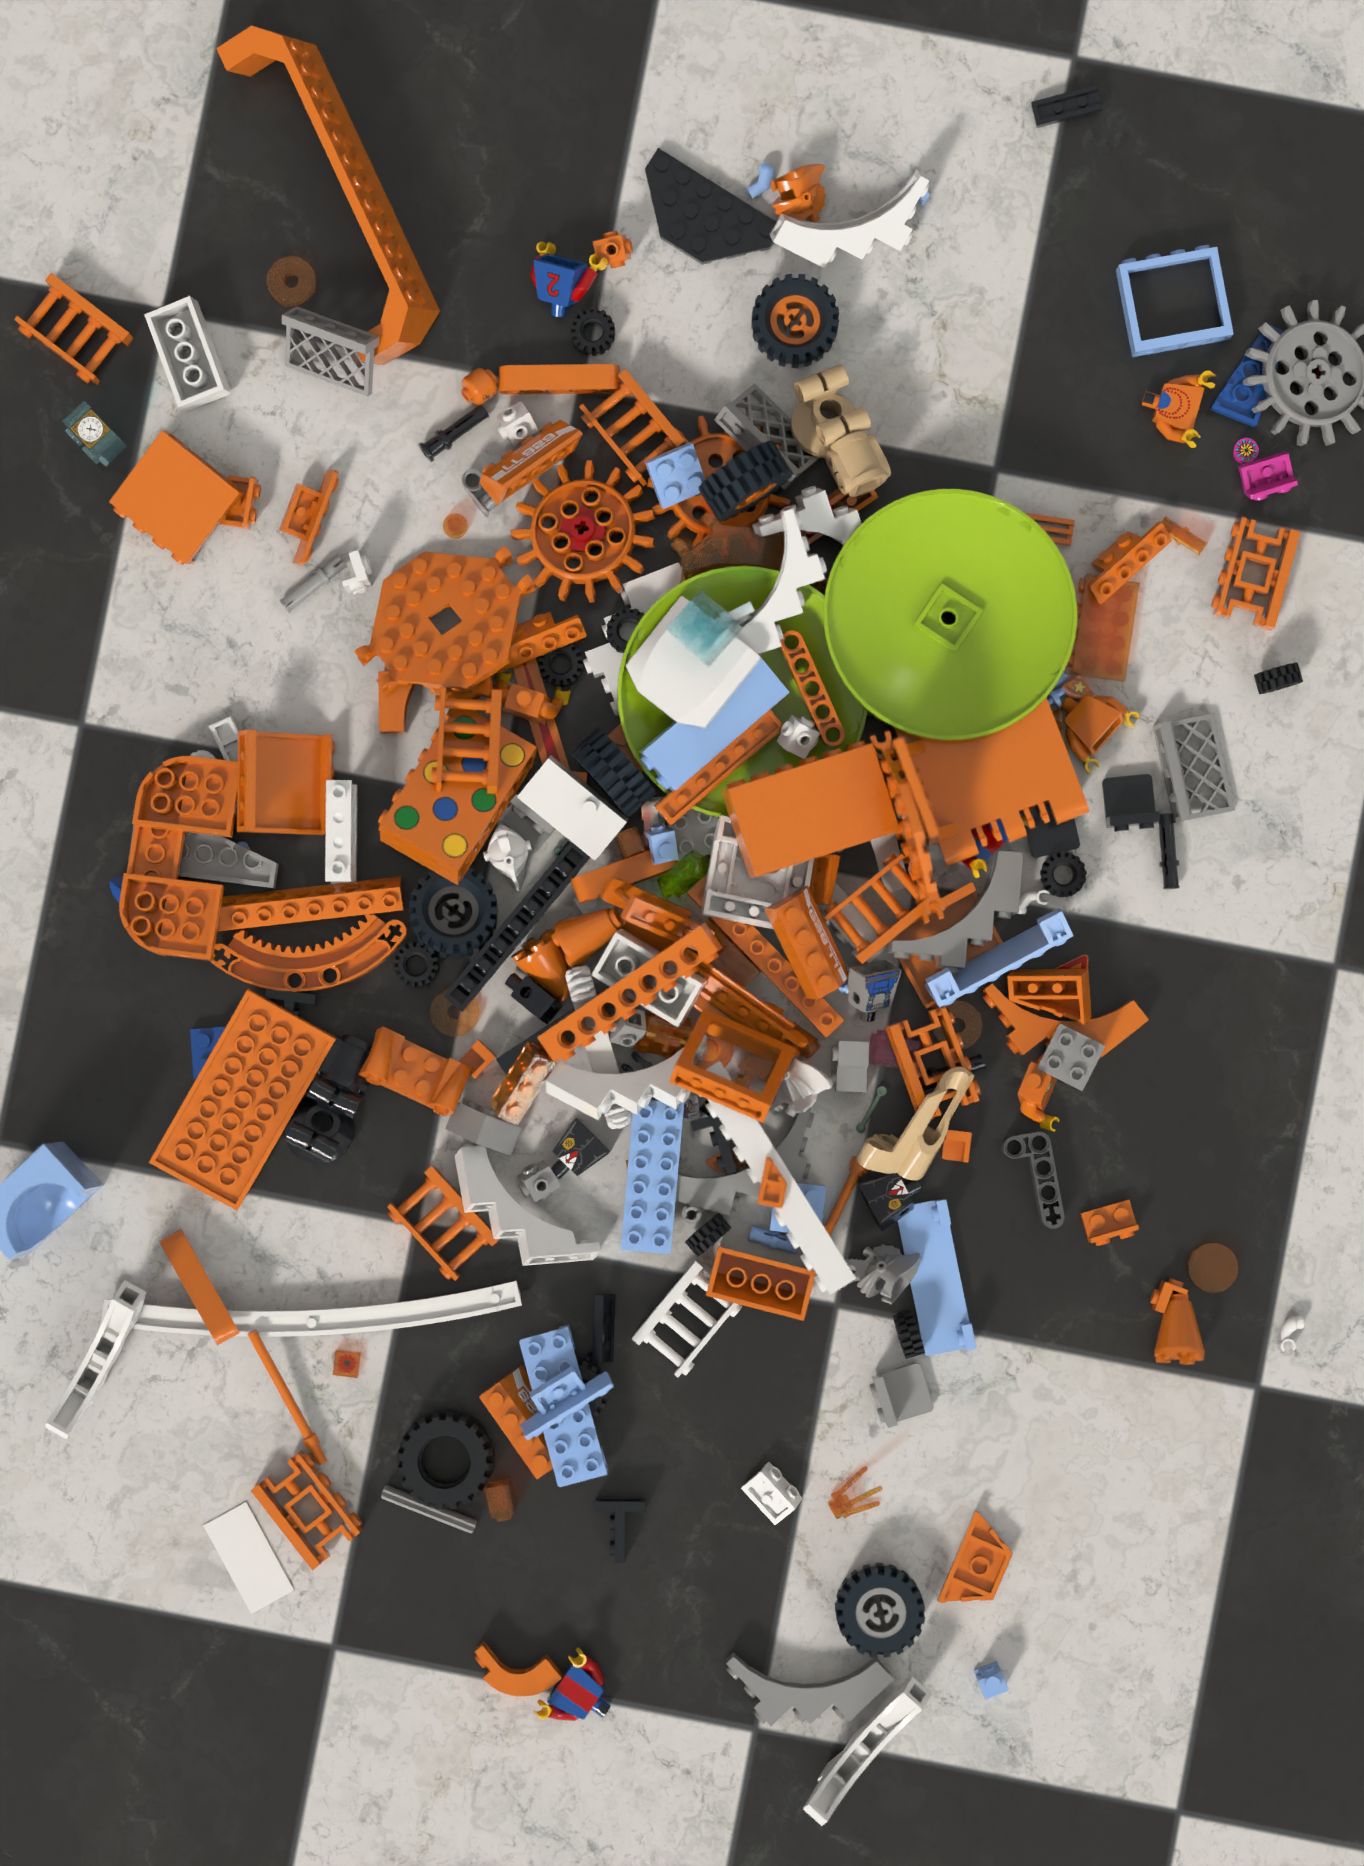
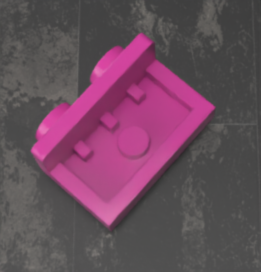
(1267, 476)

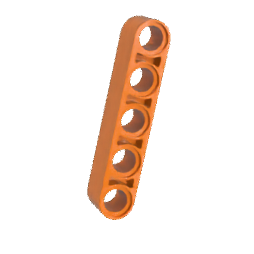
(558, 379)
(821, 697)
(630, 870)
(199, 1287)

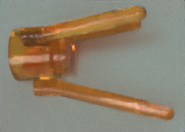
(843, 1506)

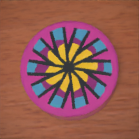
(1245, 450)

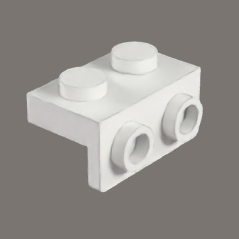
(362, 570)

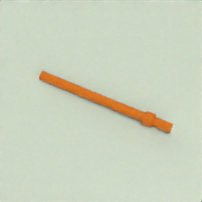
(309, 1439)

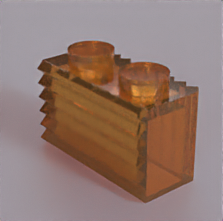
(501, 1499)

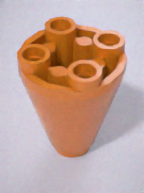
(586, 934)
(544, 964)
(1179, 1333)

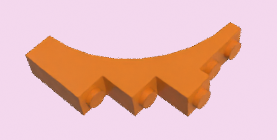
(1032, 1029)

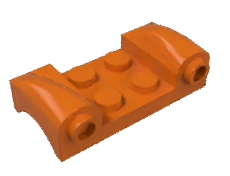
(415, 1072)

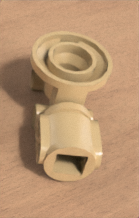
(848, 451)

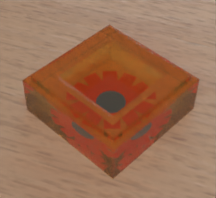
(346, 1363)

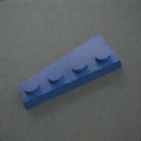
(1238, 399)

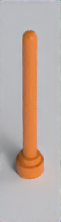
(856, 1171)

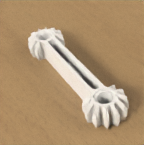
(600, 1051)

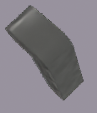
(1039, 1180)

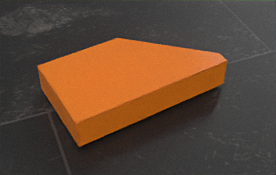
(772, 1186)

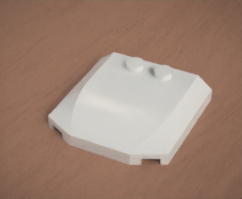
(680, 681)
(743, 899)

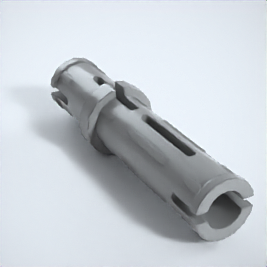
(313, 583)

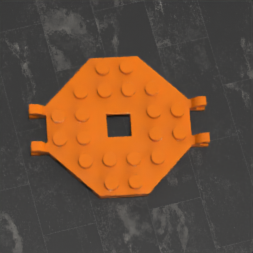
(467, 652)
(910, 828)

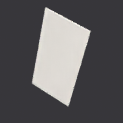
(248, 1557)

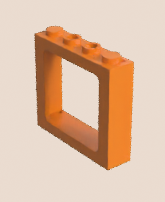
(723, 1090)

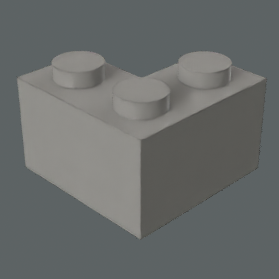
(851, 1066)
(483, 1127)

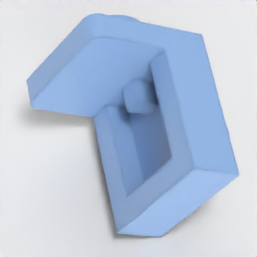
(661, 843)

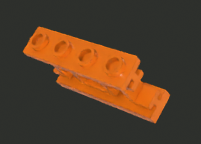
(1274, 578)
(912, 1070)
(289, 1522)

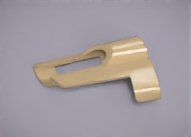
(919, 1143)

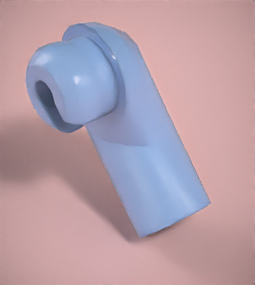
(766, 174)

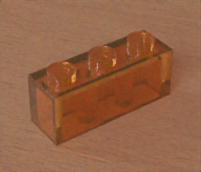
(732, 959)
(522, 1083)

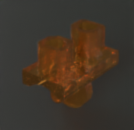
(667, 1033)

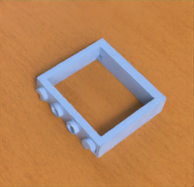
(1177, 341)

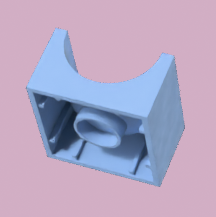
(42, 1197)

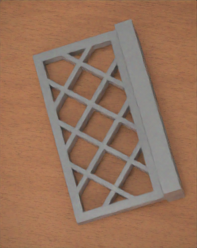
(331, 333)
(747, 435)
(1174, 774)

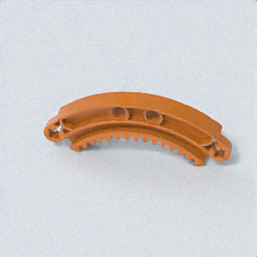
(273, 966)

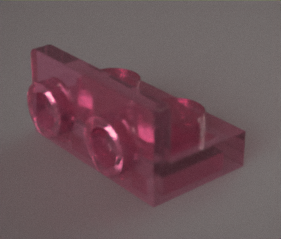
(882, 1053)

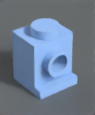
(991, 1680)

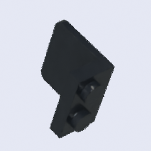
(1129, 802)
(1048, 837)

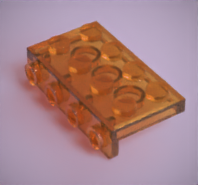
(1103, 632)

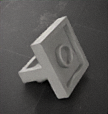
(527, 823)

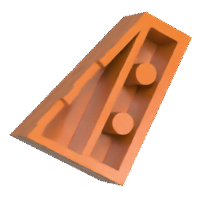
(1053, 990)

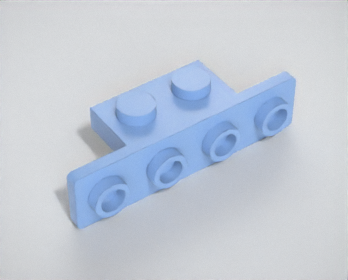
(562, 1397)

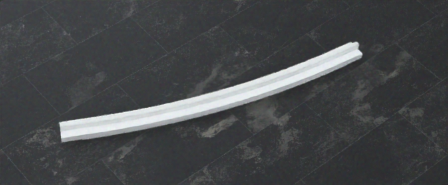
(336, 1320)

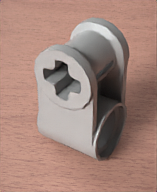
(478, 493)

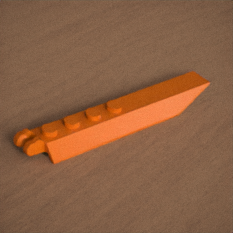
(729, 998)

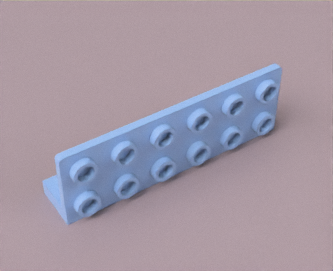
(1049, 932)
(652, 1178)
(937, 1282)
(573, 1441)

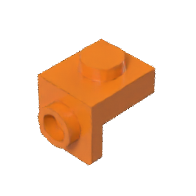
(1161, 1296)

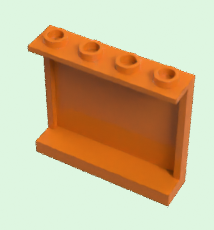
(175, 497)
(283, 782)
(956, 906)

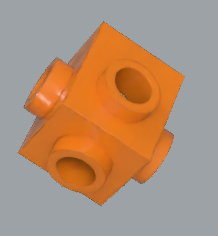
(605, 246)

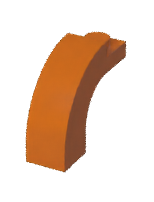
(517, 1681)

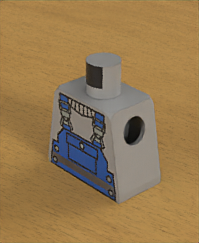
(872, 987)

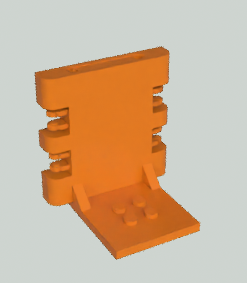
(990, 780)

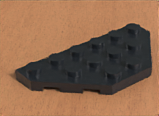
(701, 215)

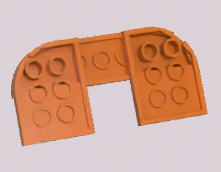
(154, 905)

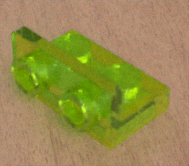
(683, 874)

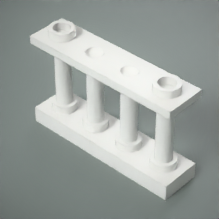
(341, 831)
(663, 1315)

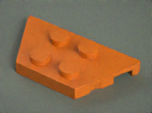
(977, 1564)

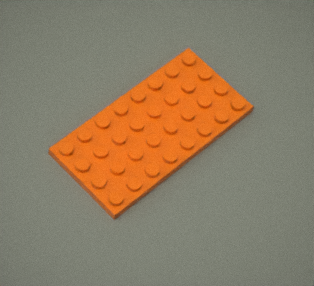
(242, 1099)

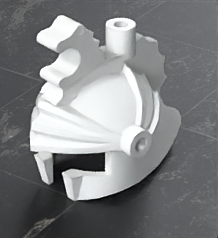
(508, 854)
(800, 1088)

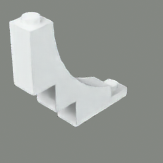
(536, 1239)

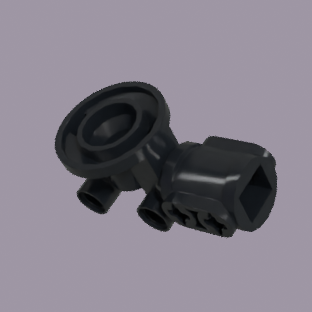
(334, 1094)

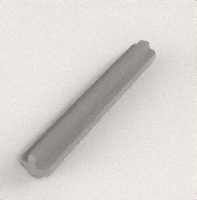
(446, 1515)

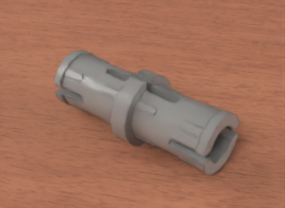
(691, 1220)

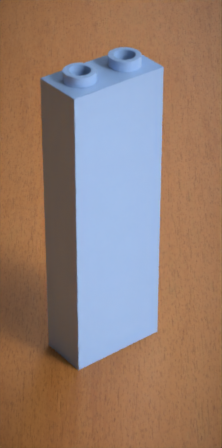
(687, 748)

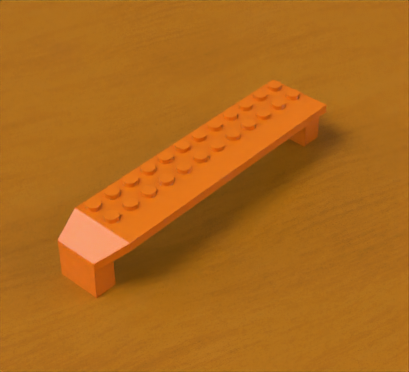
(410, 303)

